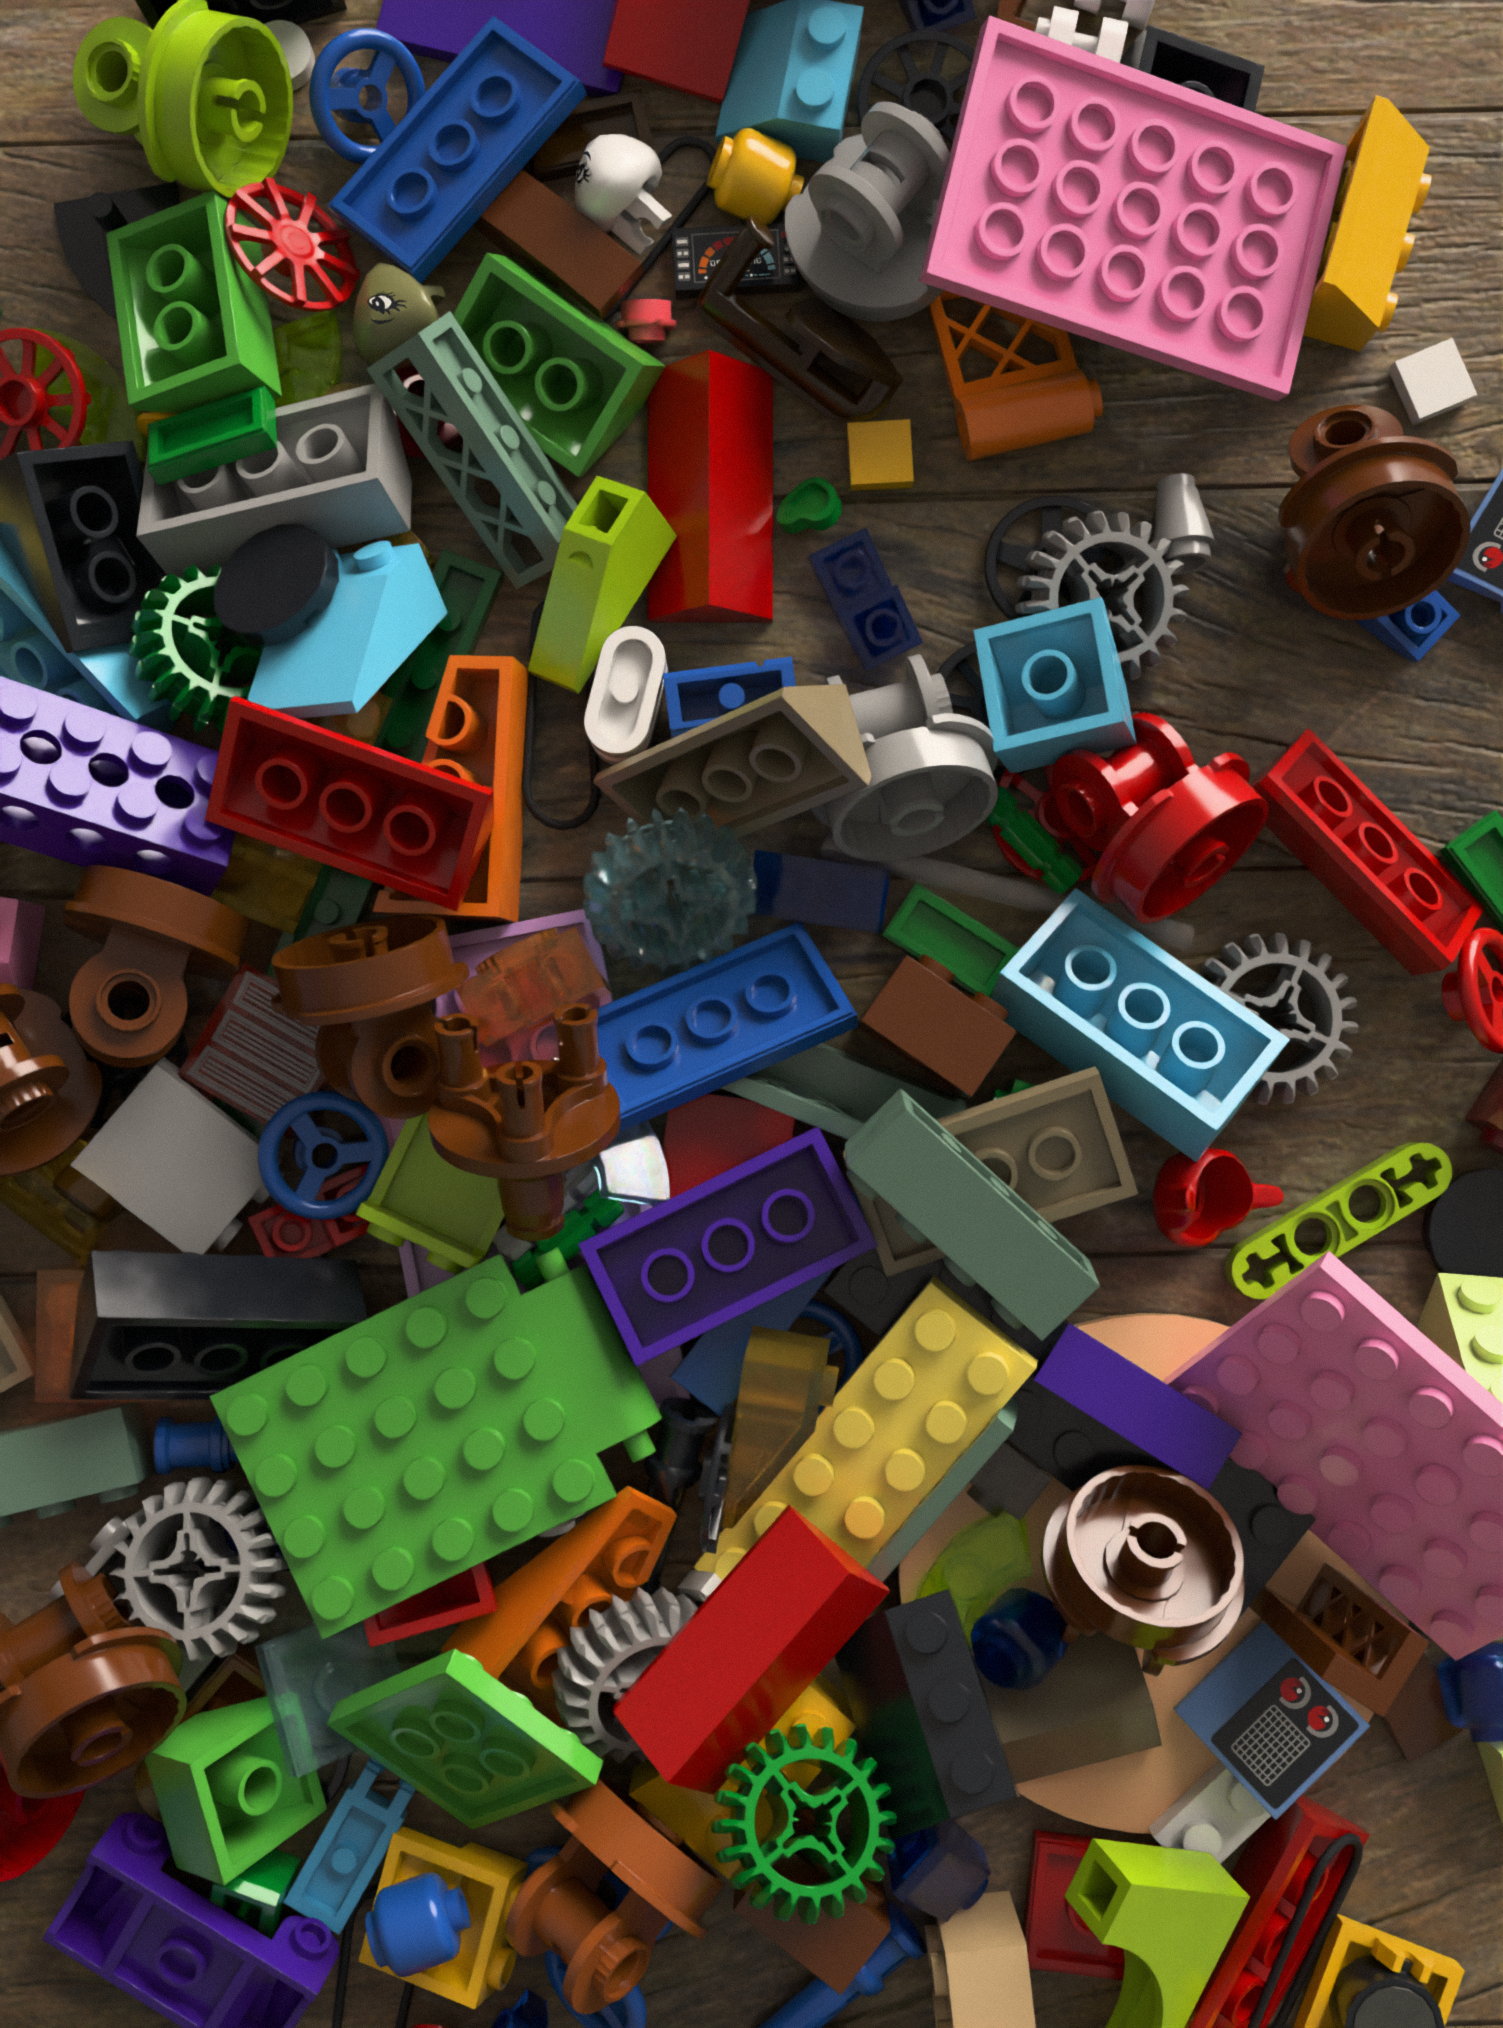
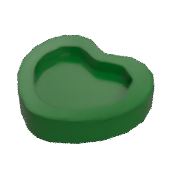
(810, 505)

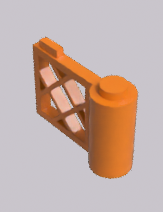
(1017, 406)

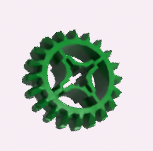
(170, 642)
(824, 1845)

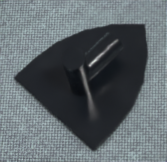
(84, 226)

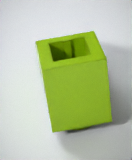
(596, 579)

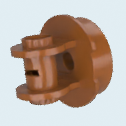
(563, 1914)

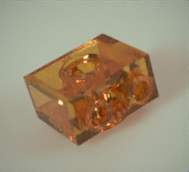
(528, 982)

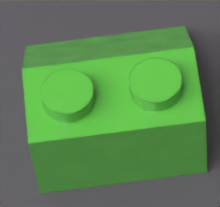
(229, 1790)

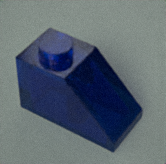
(939, 1870)

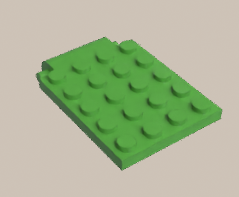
(437, 1434)

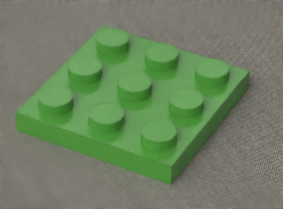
(465, 1740)

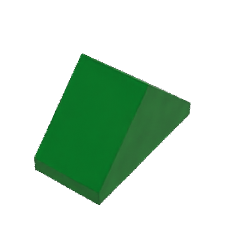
(259, 1891)

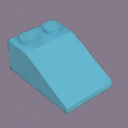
(367, 631)

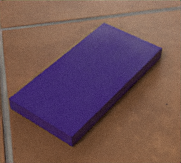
(564, 30)

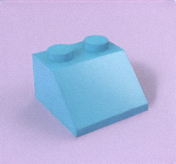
(794, 75)
(1054, 686)

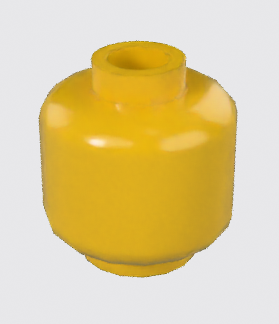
(754, 175)

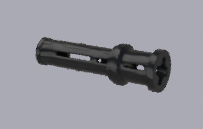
(676, 1462)

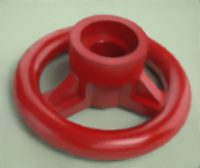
(1476, 990)

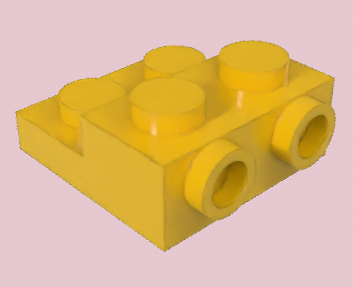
(490, 1888)

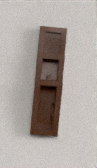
(559, 244)

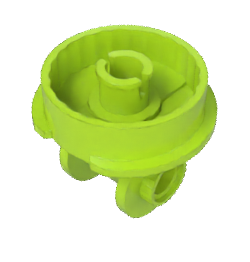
(197, 93)

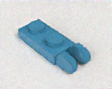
(349, 1850)

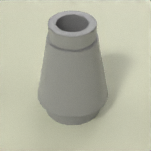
(1183, 522)

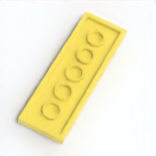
(890, 1429)

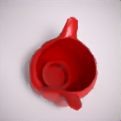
(1206, 1197)

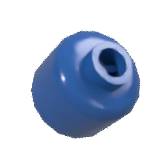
(417, 1924)

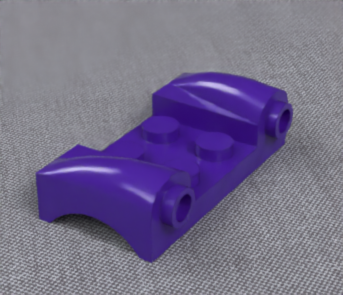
(181, 1948)

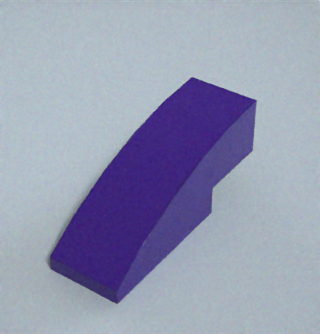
(1138, 1406)

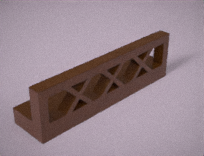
(1337, 1650)

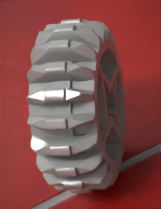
(1082, 579)
(1283, 995)
(193, 1620)
(610, 1658)

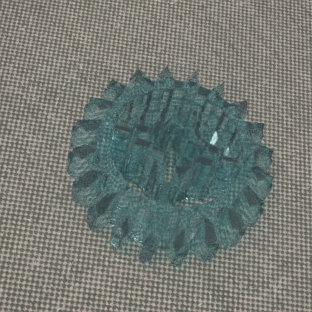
(630, 890)

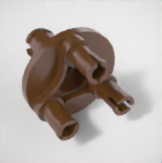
(524, 1116)

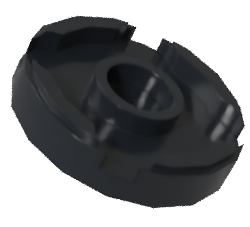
(275, 584)
(1466, 1225)

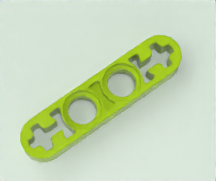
(1333, 1212)

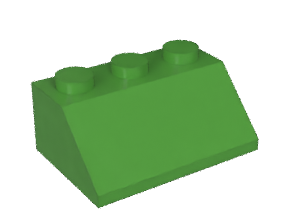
(188, 310)
(555, 361)

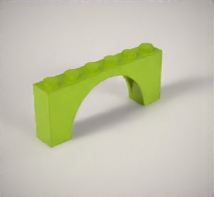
(1168, 1915)

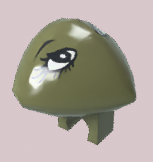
(391, 311)

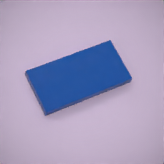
(457, 149)
(719, 1023)

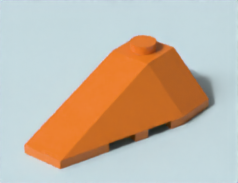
(553, 1591)

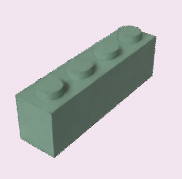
(969, 1216)
(74, 1457)

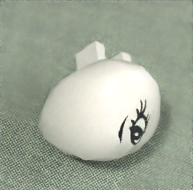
(616, 188)

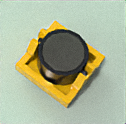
(1377, 1982)

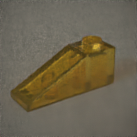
(776, 1411)

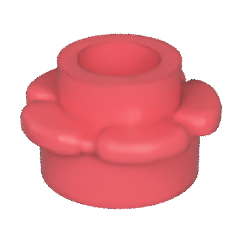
(646, 320)

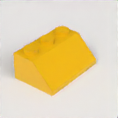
(1368, 228)

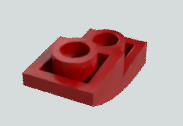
(293, 1236)

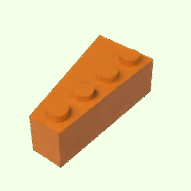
(479, 738)

